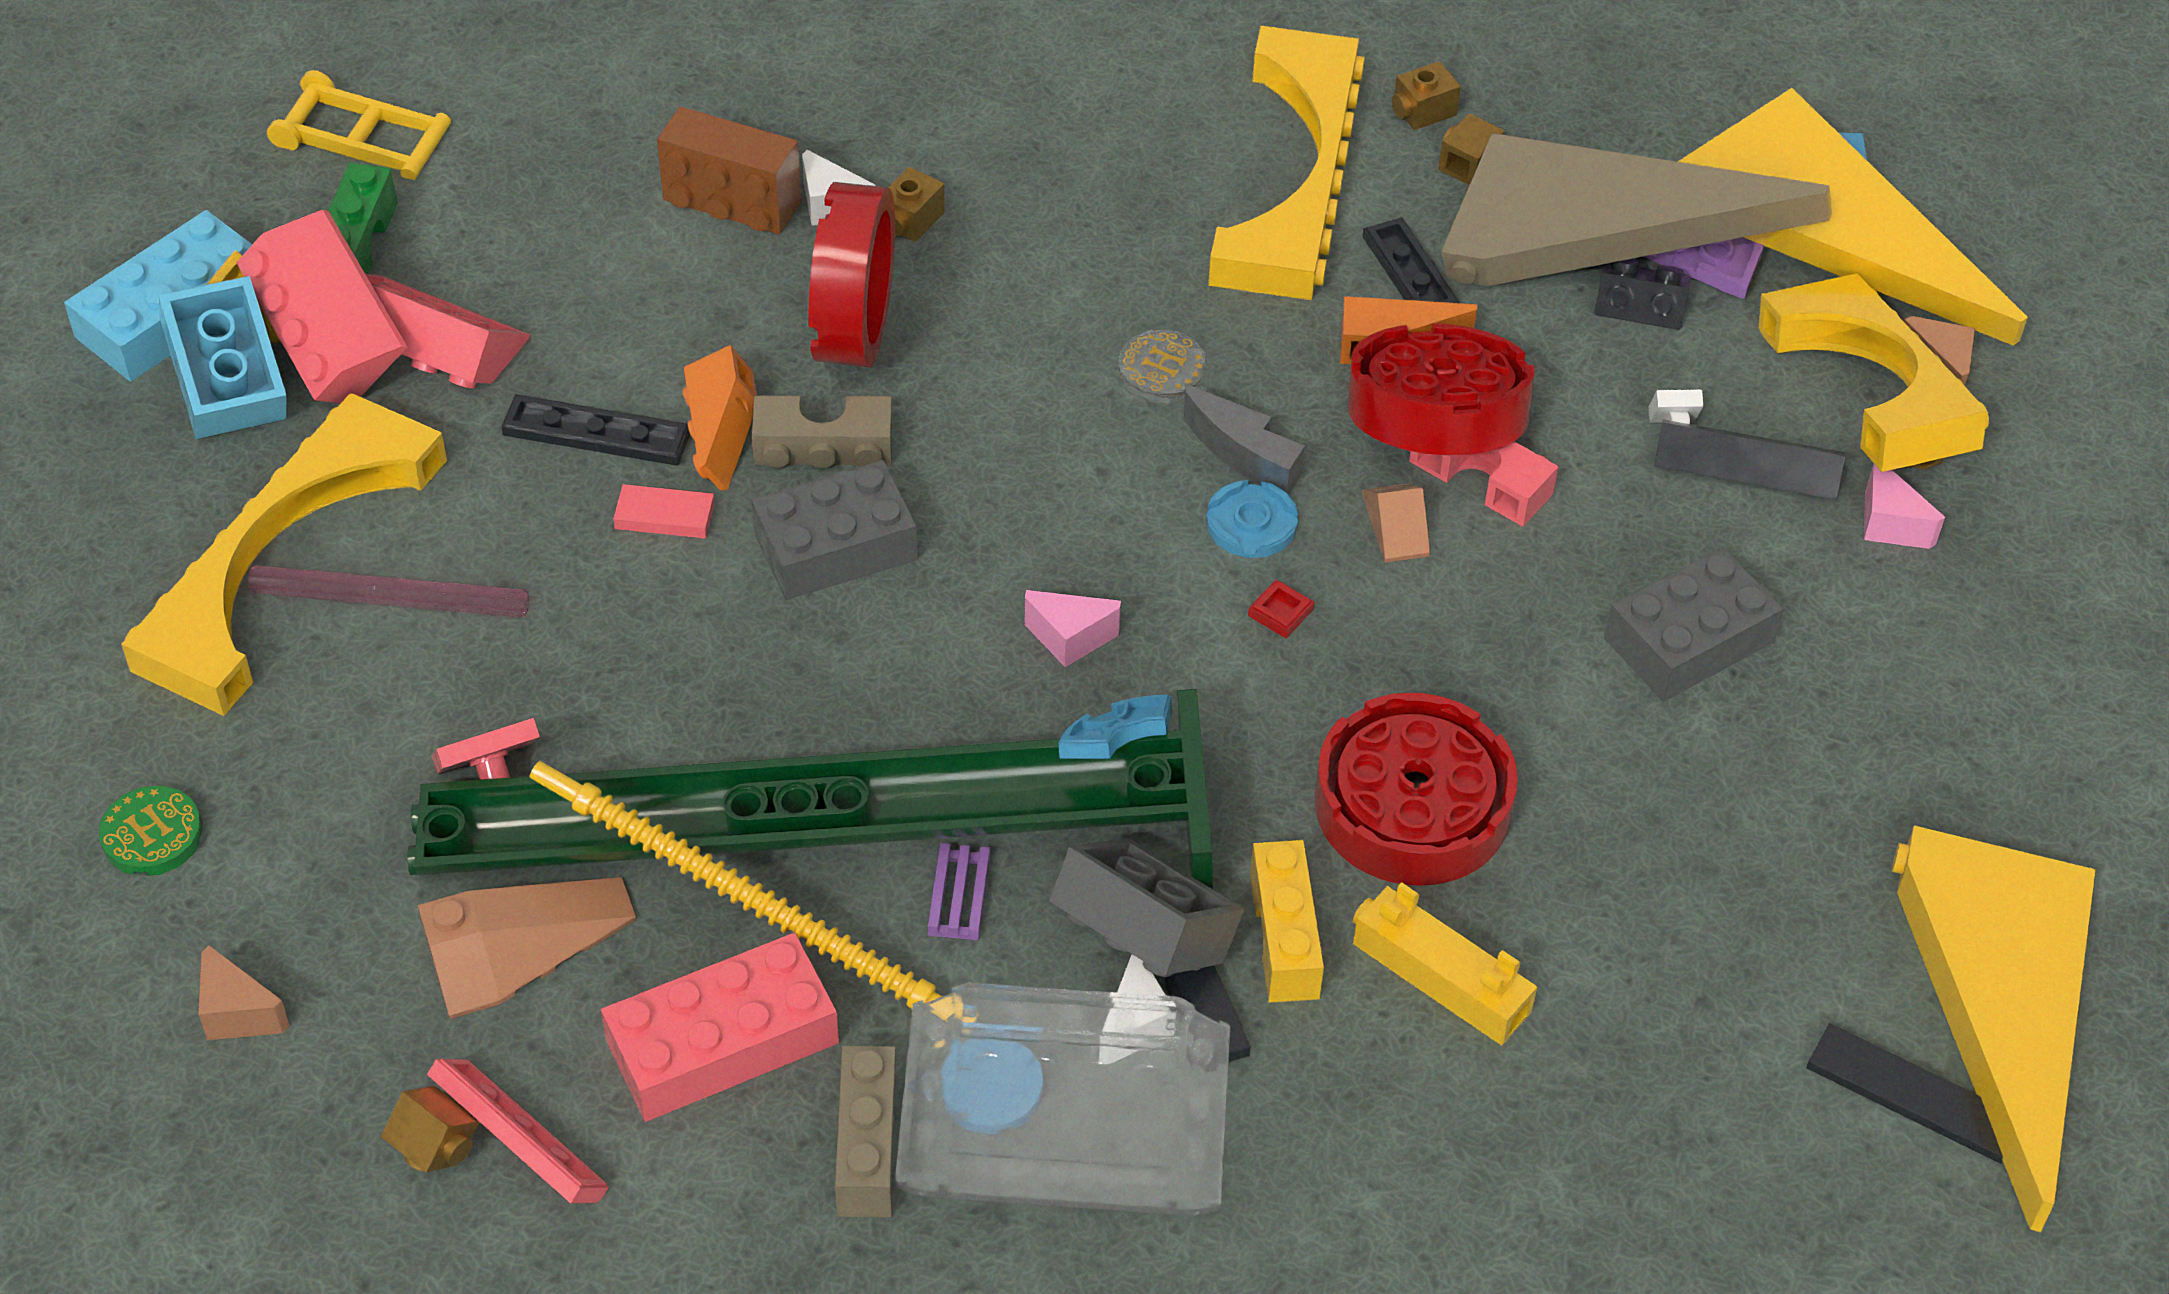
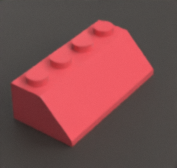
(322, 307)
(448, 335)

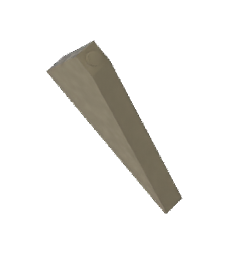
(1574, 207)

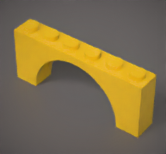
(1846, 315)

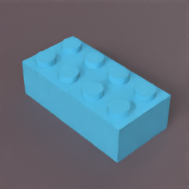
(121, 310)

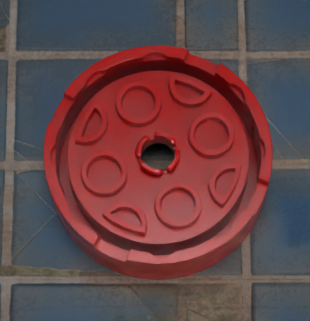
(852, 274)
(1440, 389)
(1408, 831)

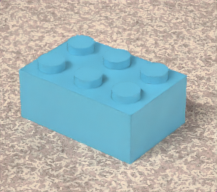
(222, 357)

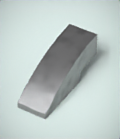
(1243, 439)

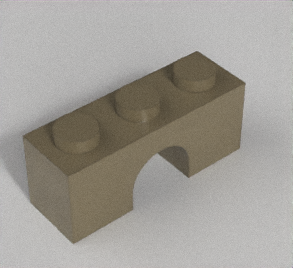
(787, 438)
(866, 1131)

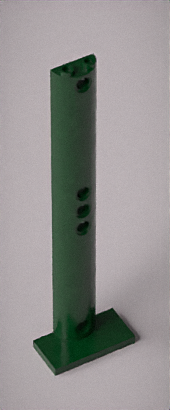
(889, 795)

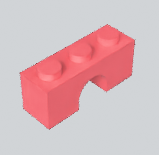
(1517, 481)

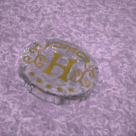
(1161, 365)

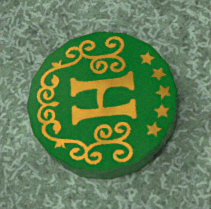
(150, 830)

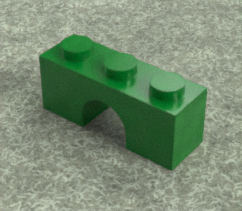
(363, 206)

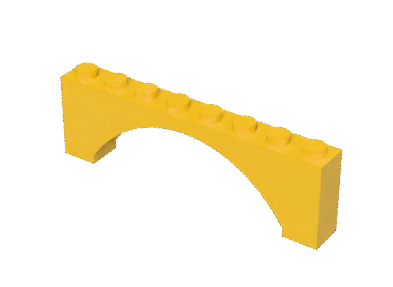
(1284, 246)
(188, 633)

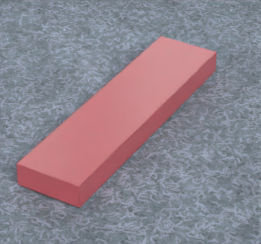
(518, 1130)

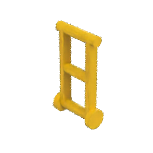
(320, 88)

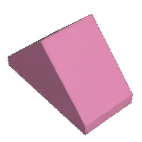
(1898, 512)
(1070, 623)

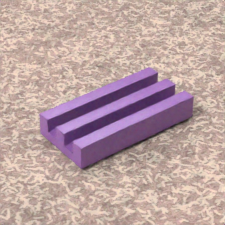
(963, 858)

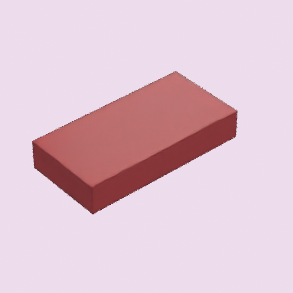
(664, 511)

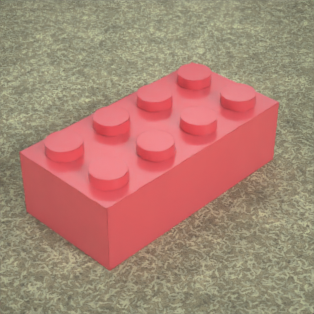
(720, 1026)

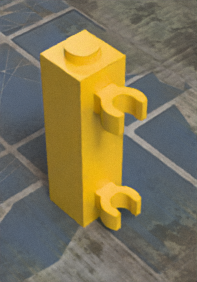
(1444, 963)

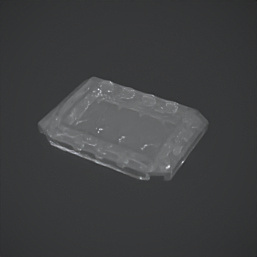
(1065, 1100)

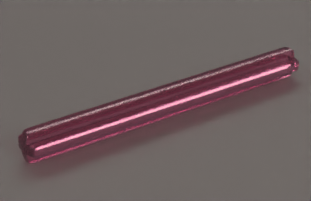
(388, 591)

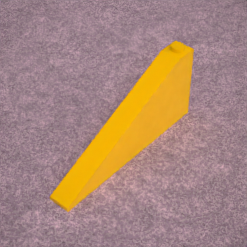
(1870, 223)
(2007, 965)

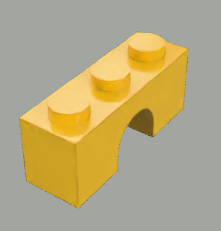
(1289, 922)

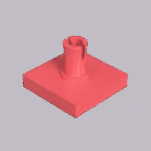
(486, 750)

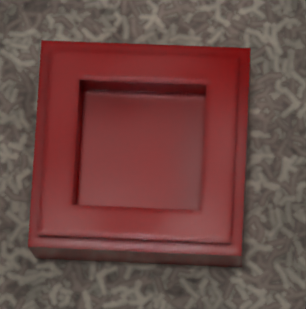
(1281, 608)

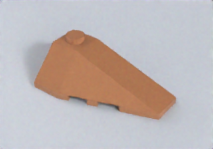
(505, 937)

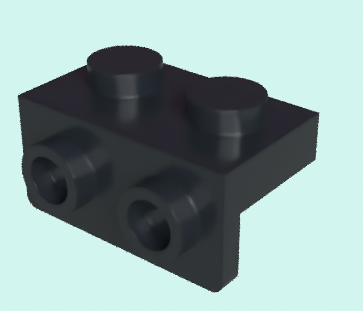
(1643, 294)

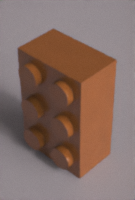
(729, 170)

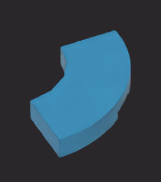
(1124, 723)

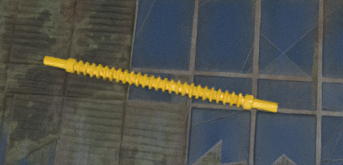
(587, 800)

